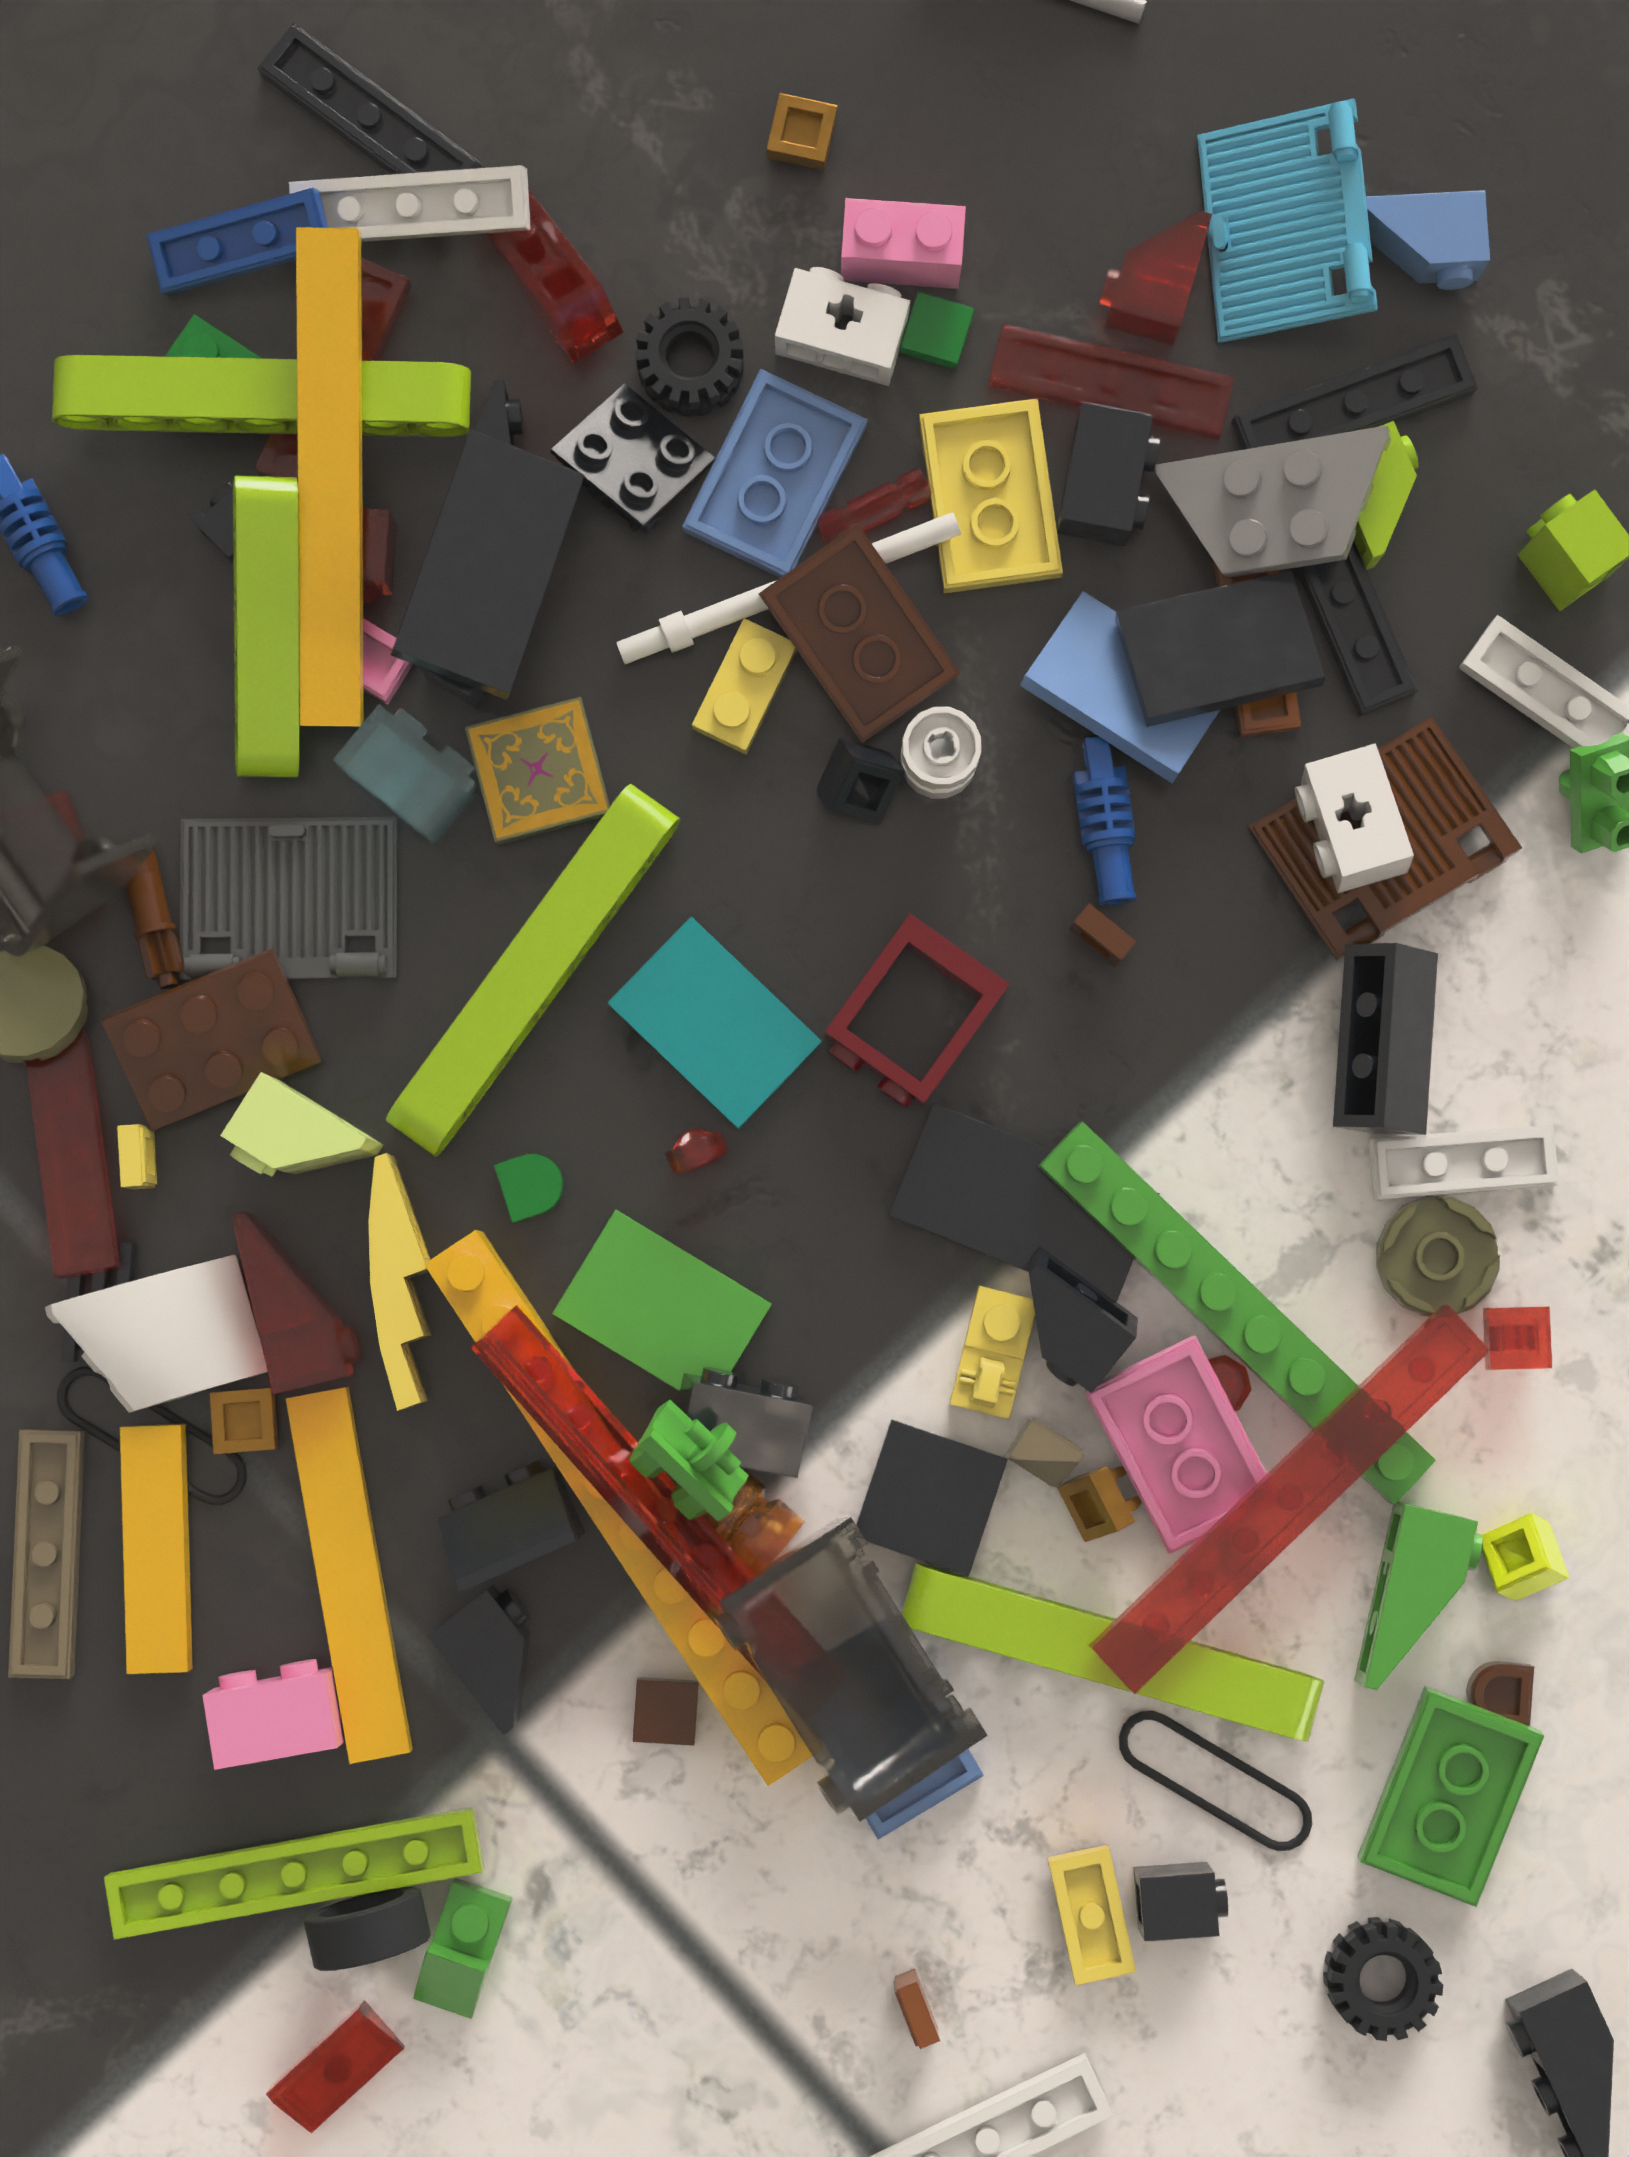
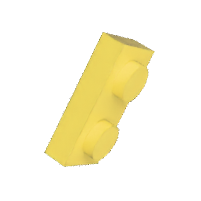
(744, 686)
(1091, 1914)

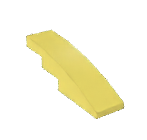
(396, 1257)

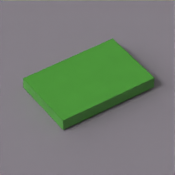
(659, 1304)
(1450, 1796)

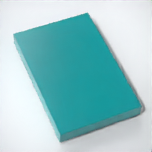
(714, 1022)

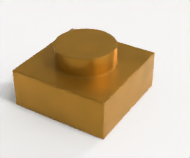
(802, 131)
(243, 1421)

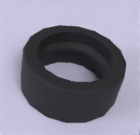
(367, 1929)

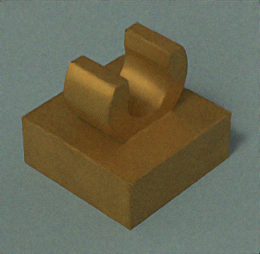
(1098, 1503)

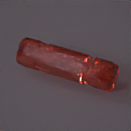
(876, 505)

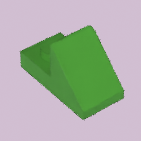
(462, 1948)

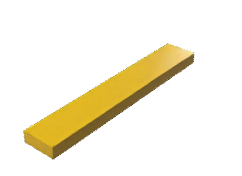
(349, 1575)

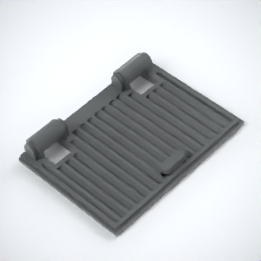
(290, 894)

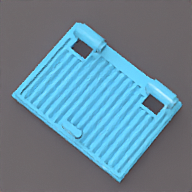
(1286, 222)

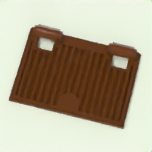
(1437, 807)

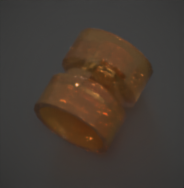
(778, 1523)

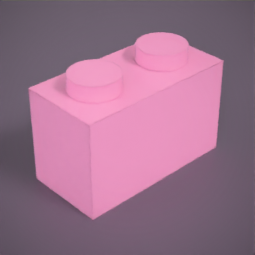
(902, 243)
(274, 1715)

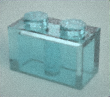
(407, 772)

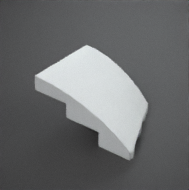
(167, 1333)

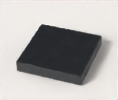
(930, 1497)

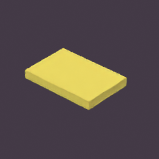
(995, 479)

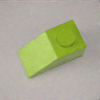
(1388, 497)

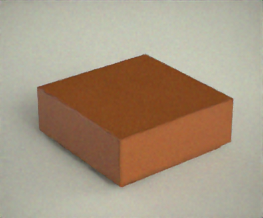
(916, 2009)

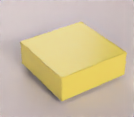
(137, 1156)

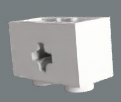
(867, 345)
(1355, 784)

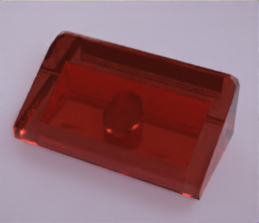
(335, 2068)

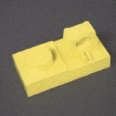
(993, 1352)

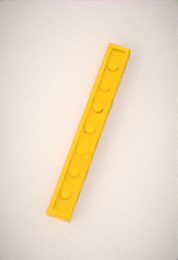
(330, 476)

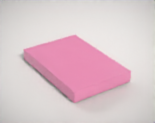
(1178, 1440)

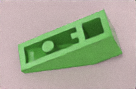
(1417, 1577)

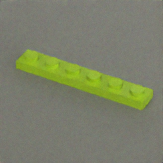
(294, 1873)

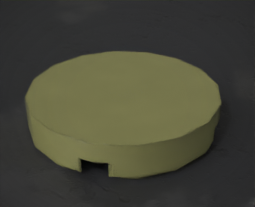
(39, 1004)
(1437, 1256)

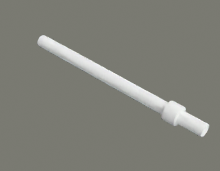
(679, 630)

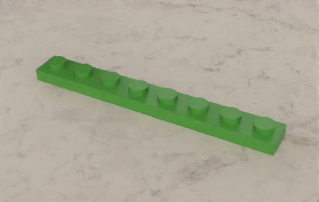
(1217, 1294)

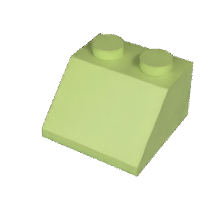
(291, 1133)

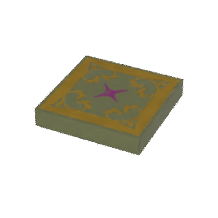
(538, 770)

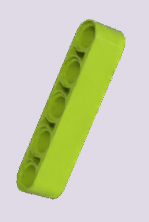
(266, 626)

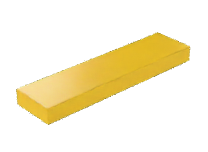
(156, 1548)

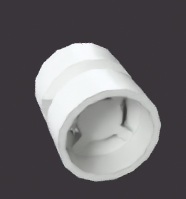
(940, 752)

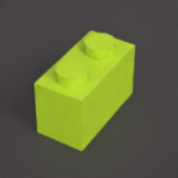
(1575, 548)

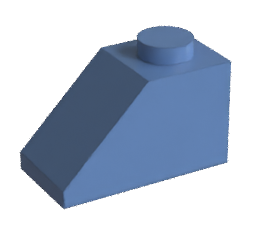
(1433, 235)

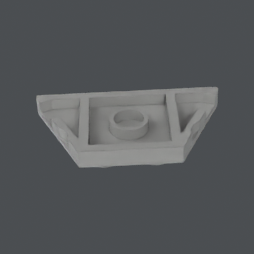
(1278, 501)

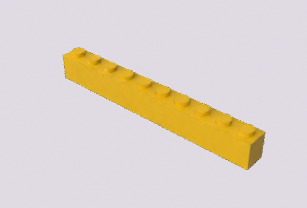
(480, 1294)

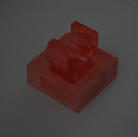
(1517, 1338)

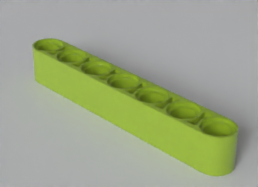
(249, 395)
(532, 970)
(1059, 1638)

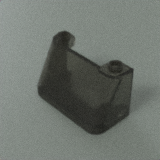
(847, 1670)

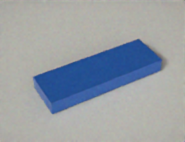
(233, 241)

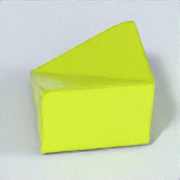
(1523, 1557)

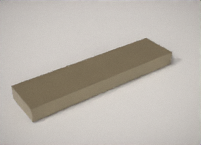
(46, 1554)

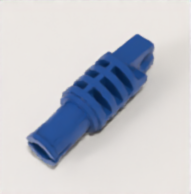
(37, 541)
(1106, 821)

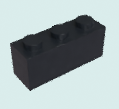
(1385, 1039)

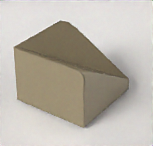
(1044, 1453)

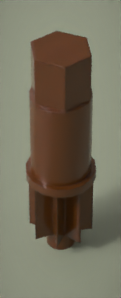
(154, 925)

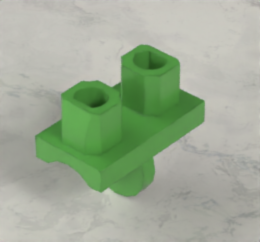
(1598, 795)
(695, 1458)

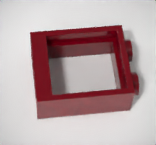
(947, 960)

